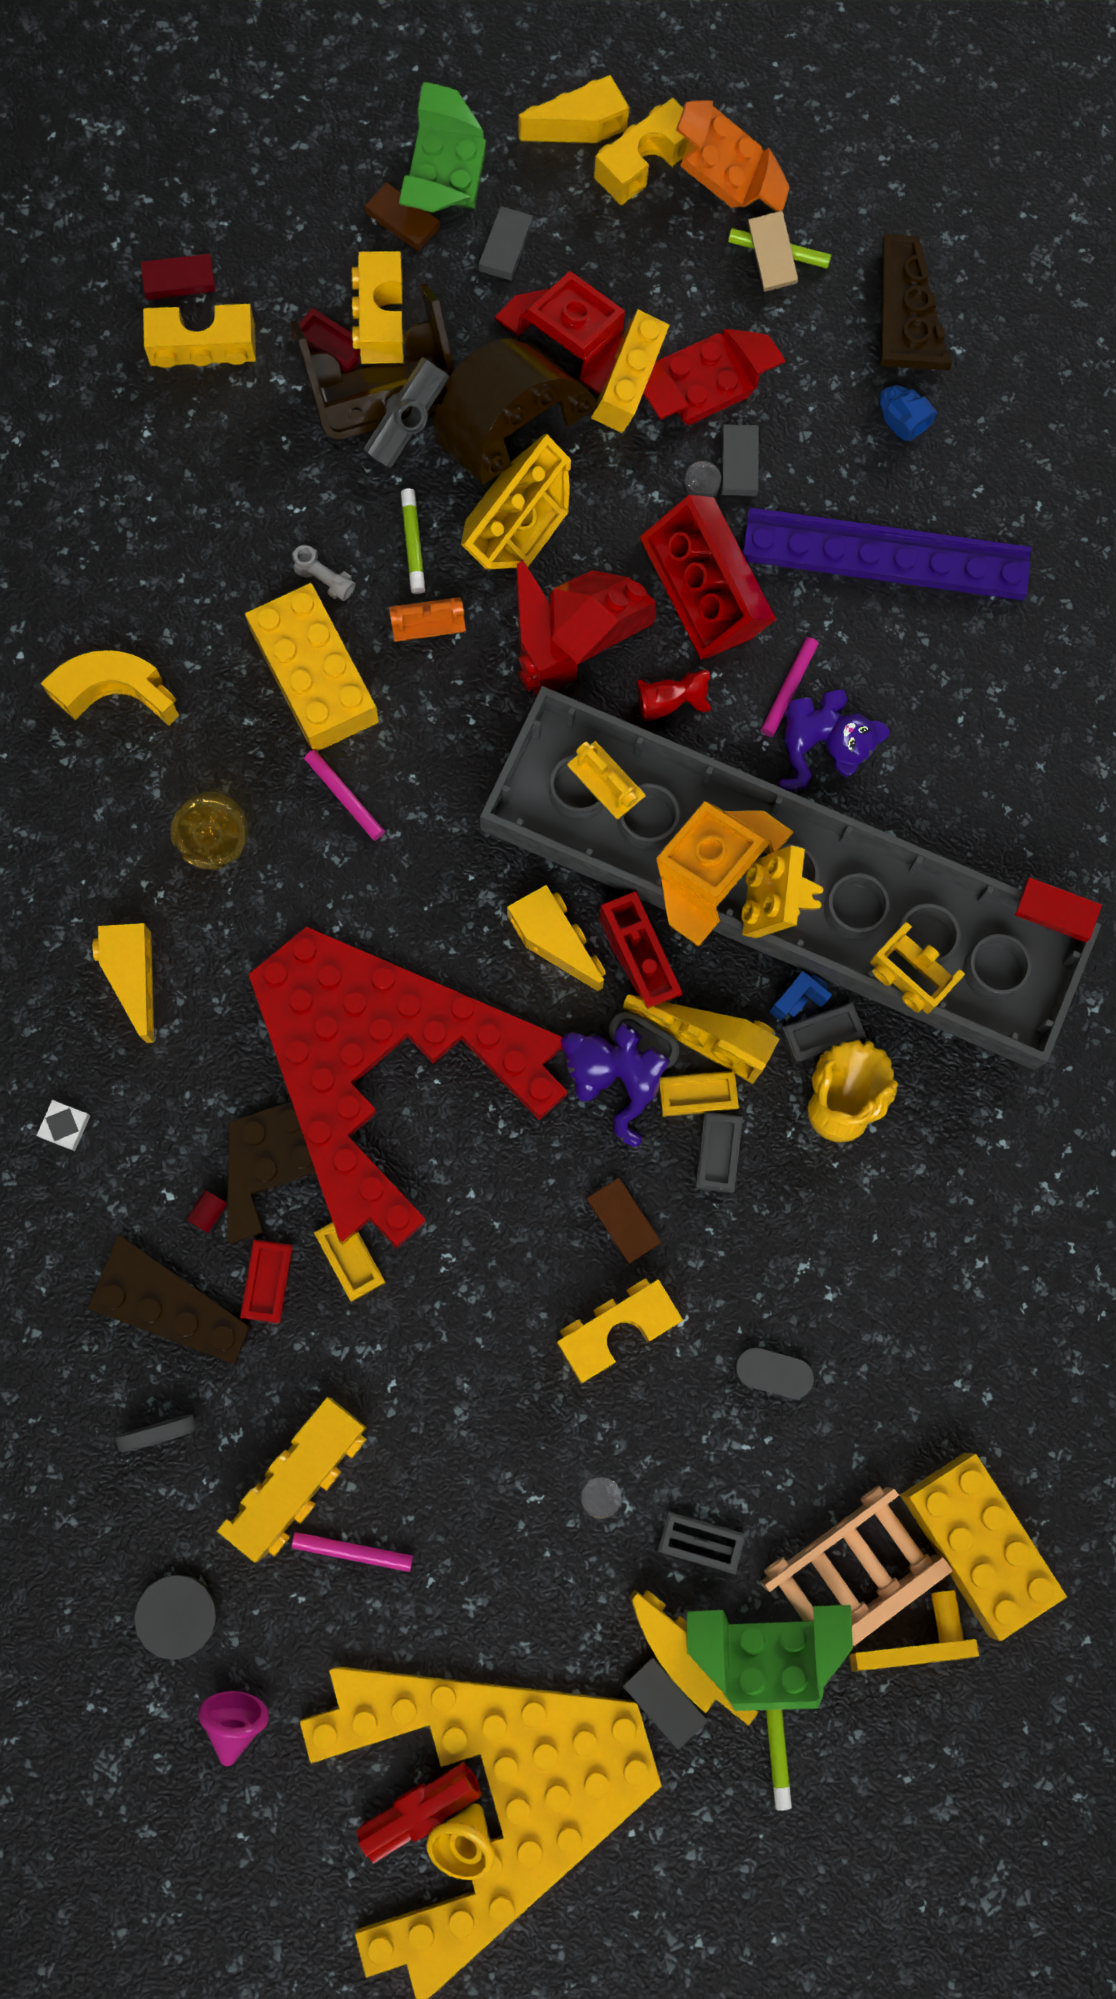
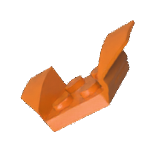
(729, 159)

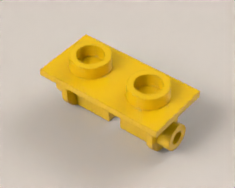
(605, 779)

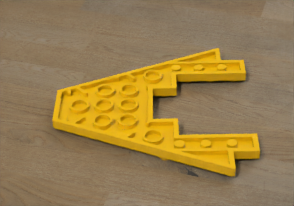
(559, 1780)

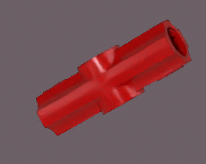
(418, 1812)

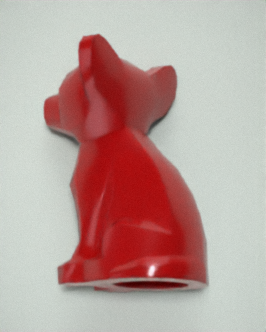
(666, 696)

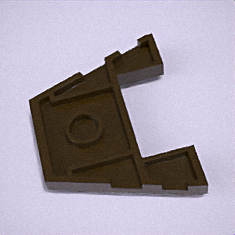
(263, 1154)

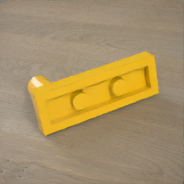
(951, 1639)

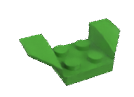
(446, 153)
(771, 1662)

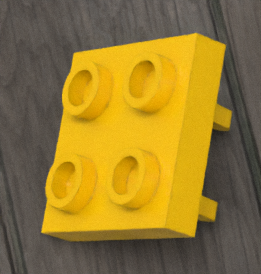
(777, 892)

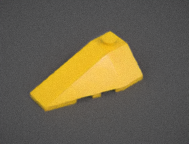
(719, 1037)

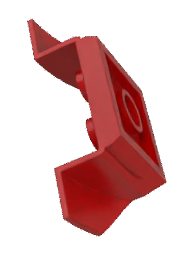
(576, 319)
(710, 374)

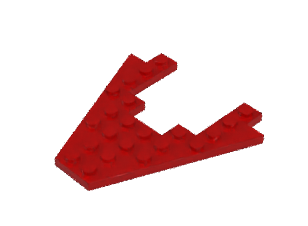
(337, 1017)

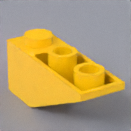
(577, 116)
(547, 932)

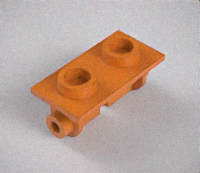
(427, 619)

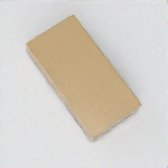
(773, 251)

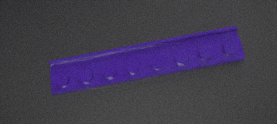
(887, 554)

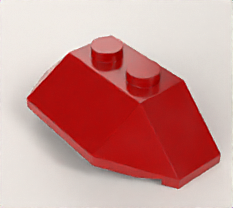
(598, 613)

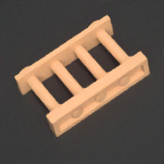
(893, 1594)

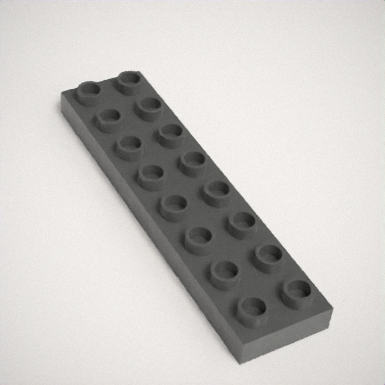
(871, 881)

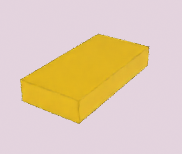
(698, 1093)
(350, 1262)

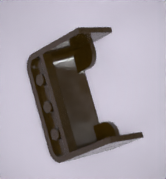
(358, 399)

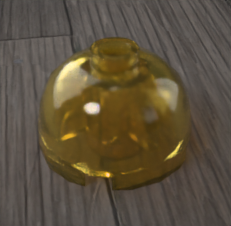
(209, 830)

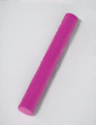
(789, 687)
(344, 795)
(352, 1552)

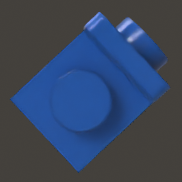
(793, 998)

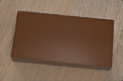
(407, 223)
(623, 1221)

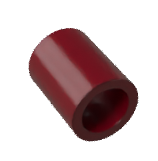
(206, 1211)

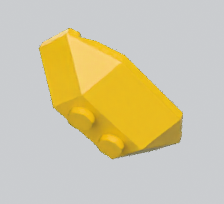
(520, 508)

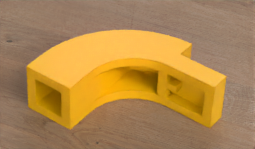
(103, 673)

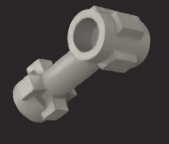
(308, 566)

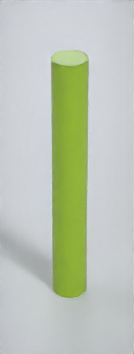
(799, 253)

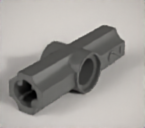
(417, 392)

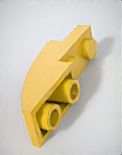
(669, 1645)

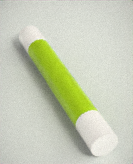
(413, 541)
(778, 1759)

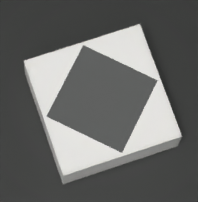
(63, 1125)

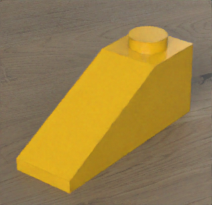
(127, 963)

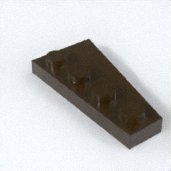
(908, 309)
(158, 1301)

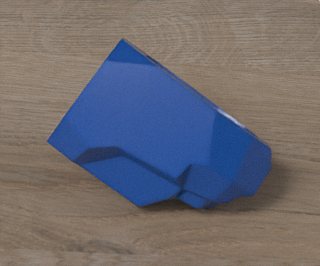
(906, 411)

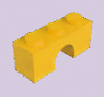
(621, 164)
(379, 330)
(225, 341)
(631, 371)
(646, 1308)

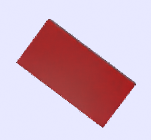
(1058, 909)
(267, 1281)

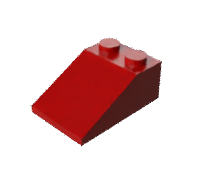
(540, 658)

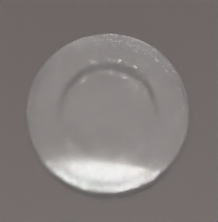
(702, 479)
(601, 1497)

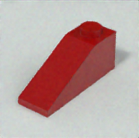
(639, 950)

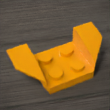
(708, 862)

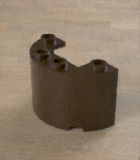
(496, 395)

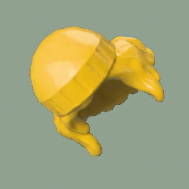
(851, 1090)

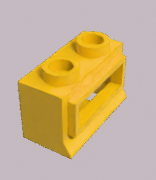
(922, 961)

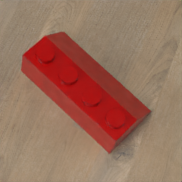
(707, 576)

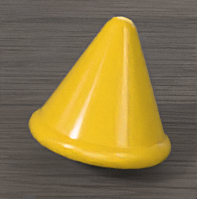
(462, 1845)

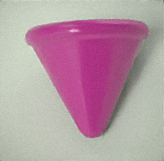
(232, 1722)

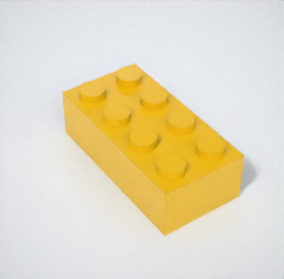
(312, 667)
(983, 1545)

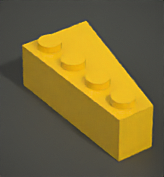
(293, 1481)

